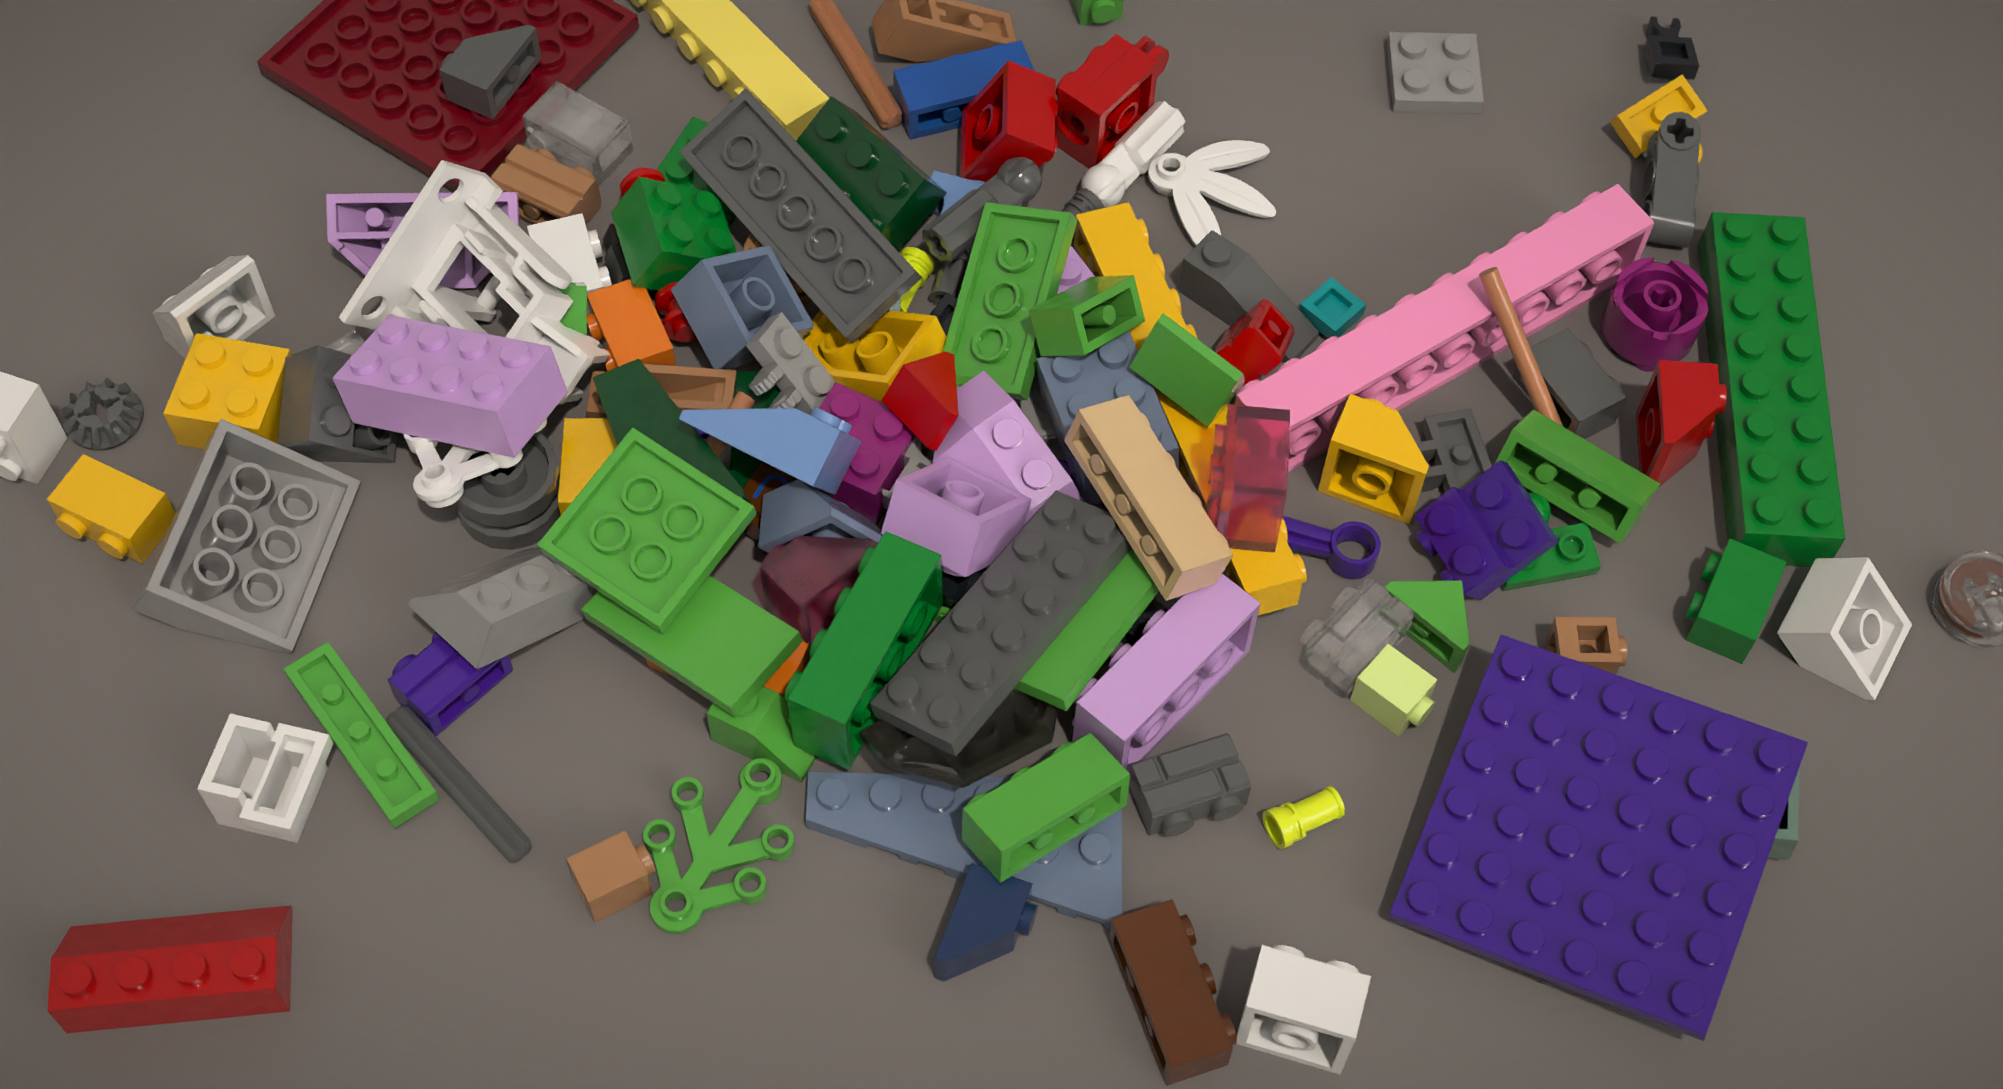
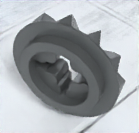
(123, 413)

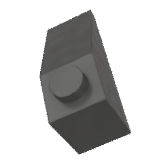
(1232, 282)

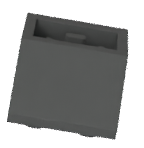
(316, 419)

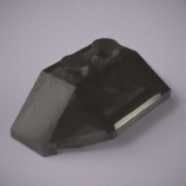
(1011, 732)

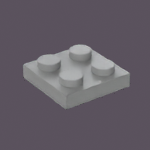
(1434, 72)

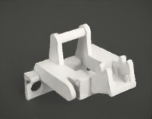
(522, 273)

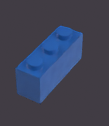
(939, 90)

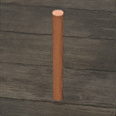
(1518, 344)

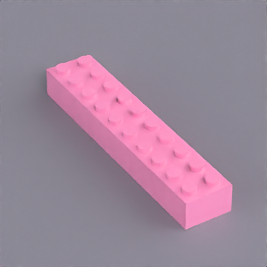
(1452, 323)

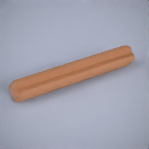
(856, 63)

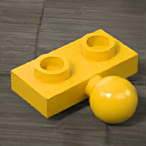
(1644, 118)

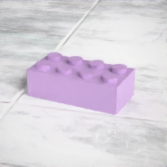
(451, 385)
(1167, 670)

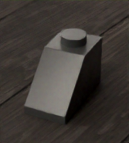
(490, 69)

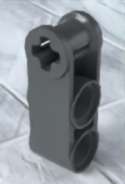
(1672, 180)

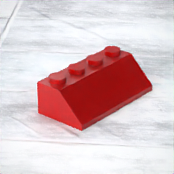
(172, 970)

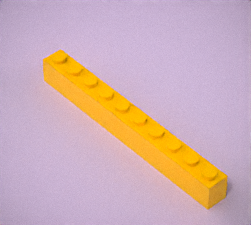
(1116, 245)

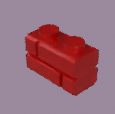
(1257, 341)

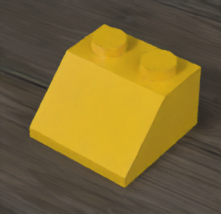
(1374, 461)

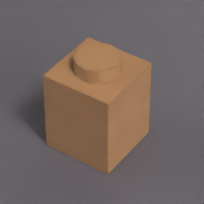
(612, 875)

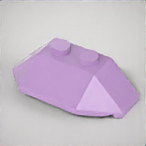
(366, 221)
(1003, 444)

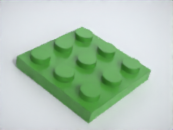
(647, 530)

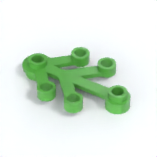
(715, 851)

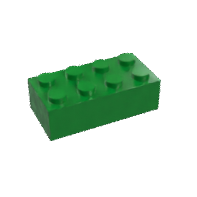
(865, 646)

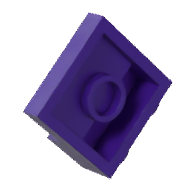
(1485, 531)

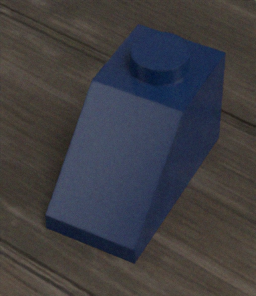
(984, 922)

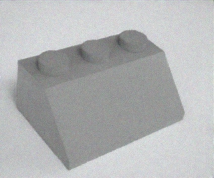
(504, 605)

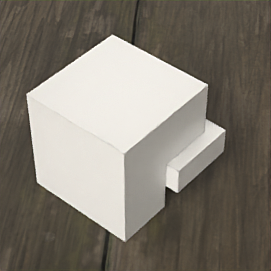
(265, 776)

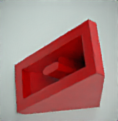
(926, 397)

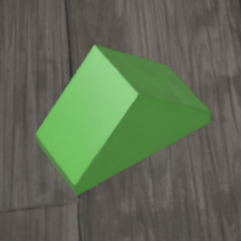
(1438, 618)

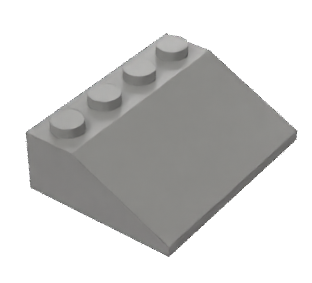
(248, 542)

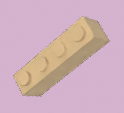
(1148, 497)

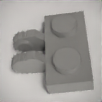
(789, 365)

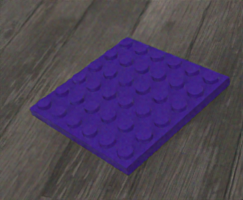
(1600, 835)

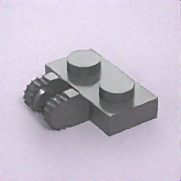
(1455, 448)

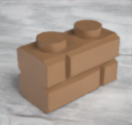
(547, 187)

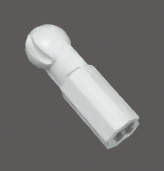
(1134, 153)

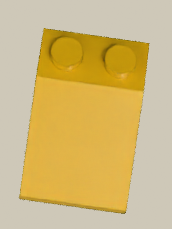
(878, 353)

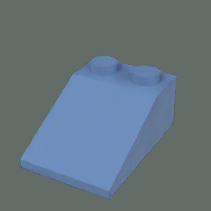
(802, 445)

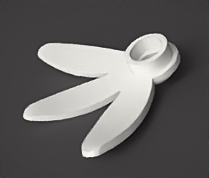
(1194, 175)

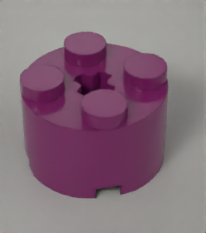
(1655, 312)

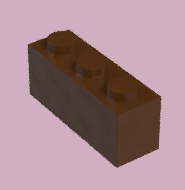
(1172, 991)

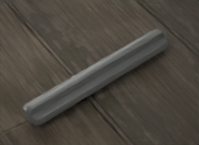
(459, 784)

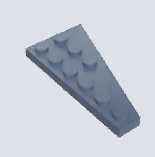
(924, 825)

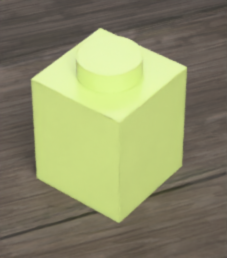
(1394, 691)

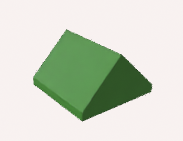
(1187, 371)

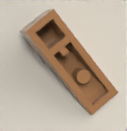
(938, 28)

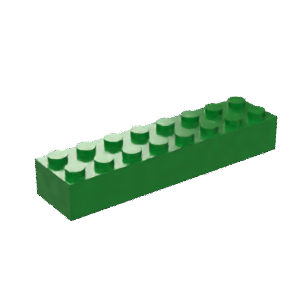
(1776, 415)

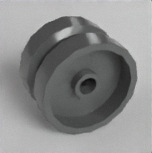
(514, 503)

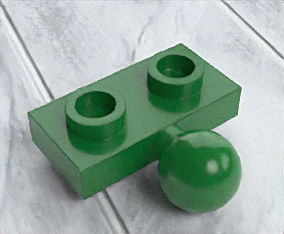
(1569, 559)

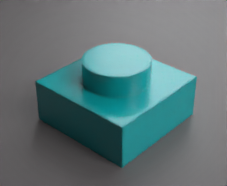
(1332, 308)

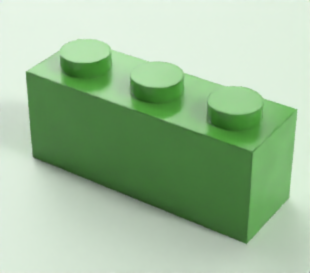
(1578, 476)
(1044, 806)

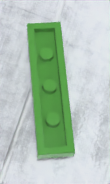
(361, 735)

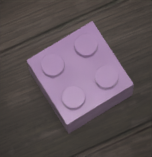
(956, 515)

